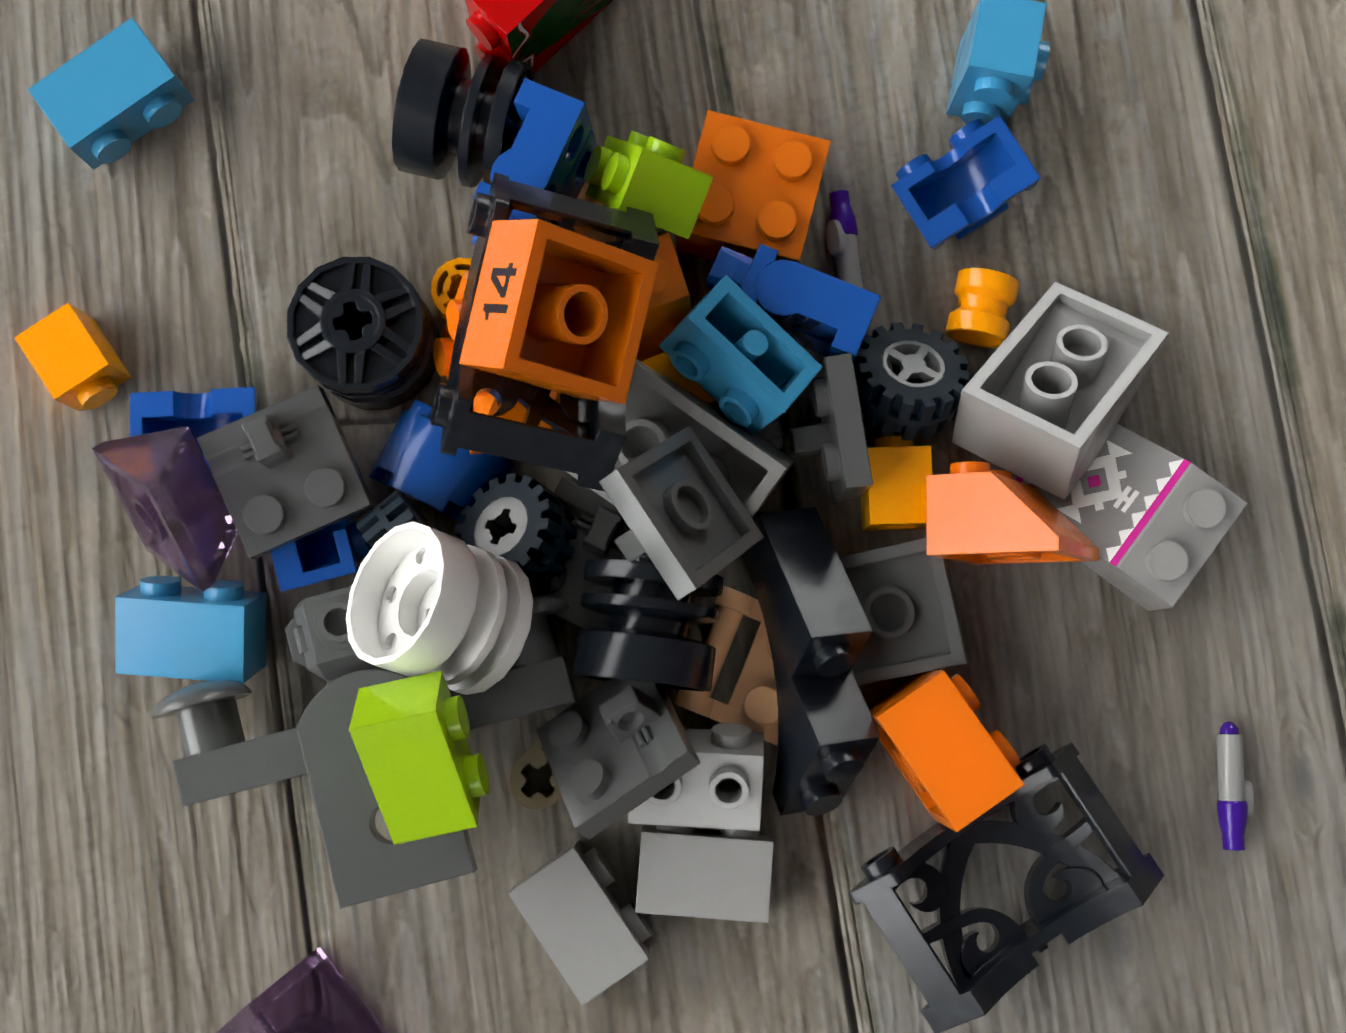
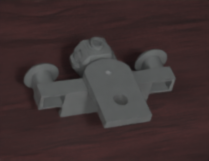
(321, 746)

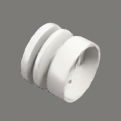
(439, 606)

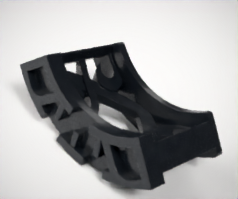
(588, 430)
(1092, 897)

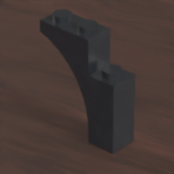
(814, 642)

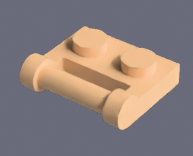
(754, 694)

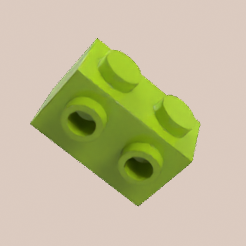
(649, 178)
(419, 756)

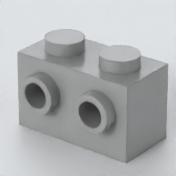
(718, 791)

